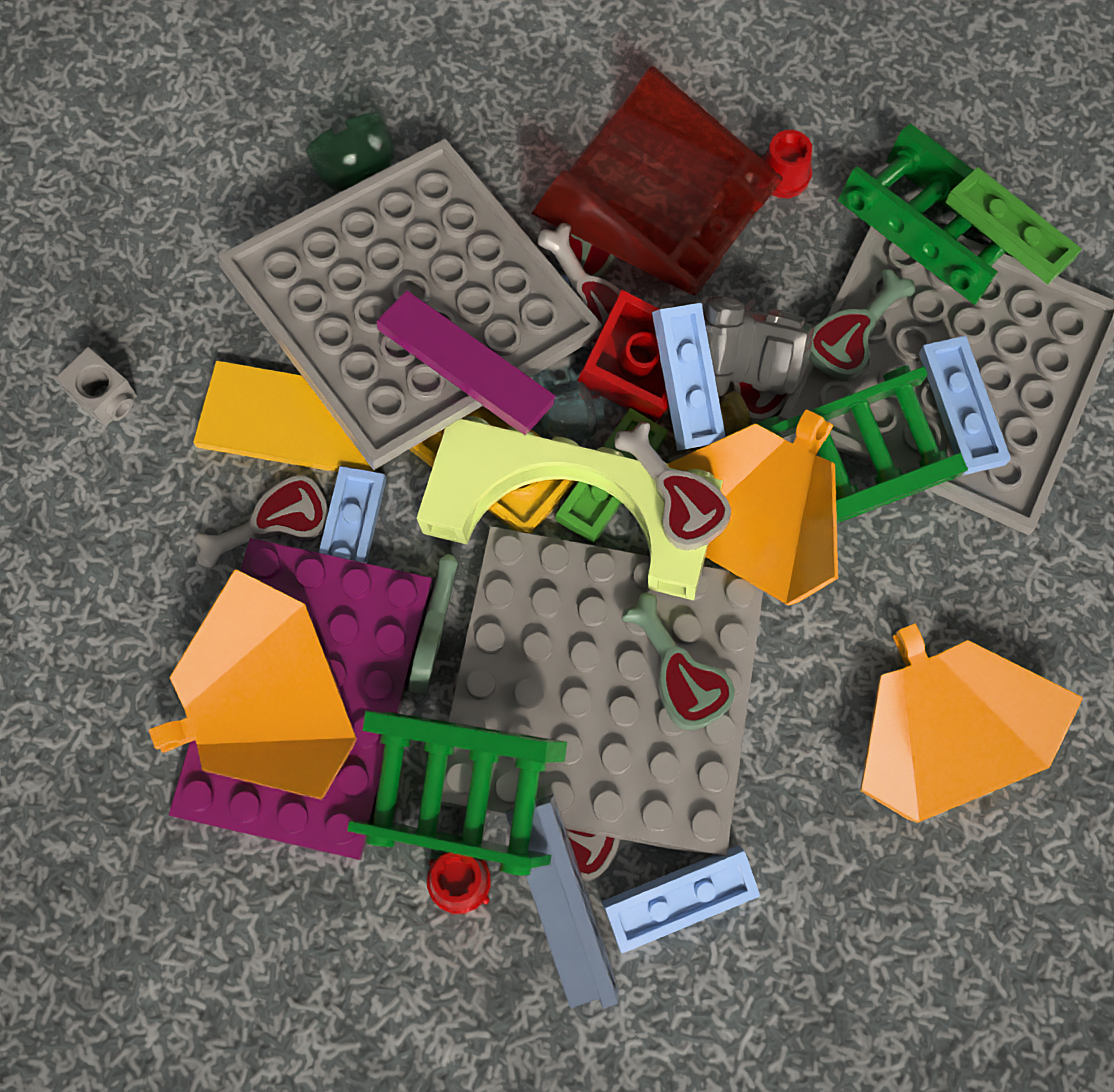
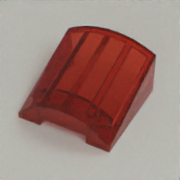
(662, 186)

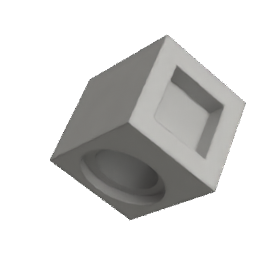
(88, 374)

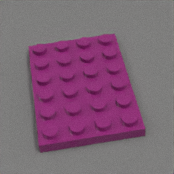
(369, 633)

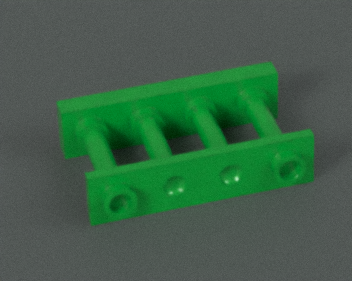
(904, 225)
(890, 482)
(485, 749)

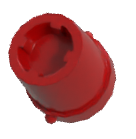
(790, 157)
(458, 882)

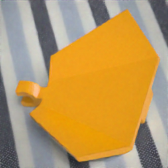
(780, 508)
(260, 694)
(958, 727)

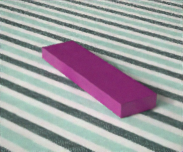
(466, 362)

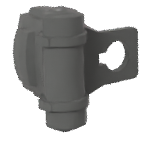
(756, 346)

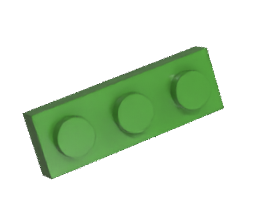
(1013, 225)
(591, 508)

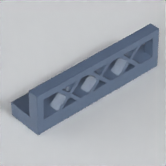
(568, 912)

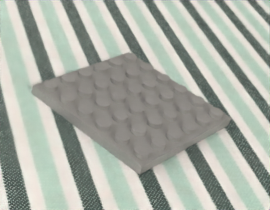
(350, 258)
(1033, 350)
(563, 666)

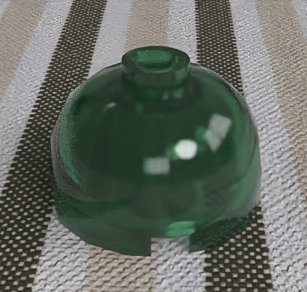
(353, 152)

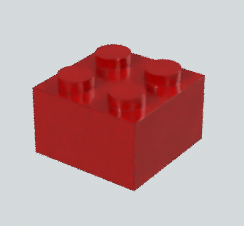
(627, 359)

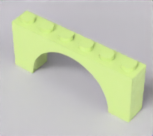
(487, 462)

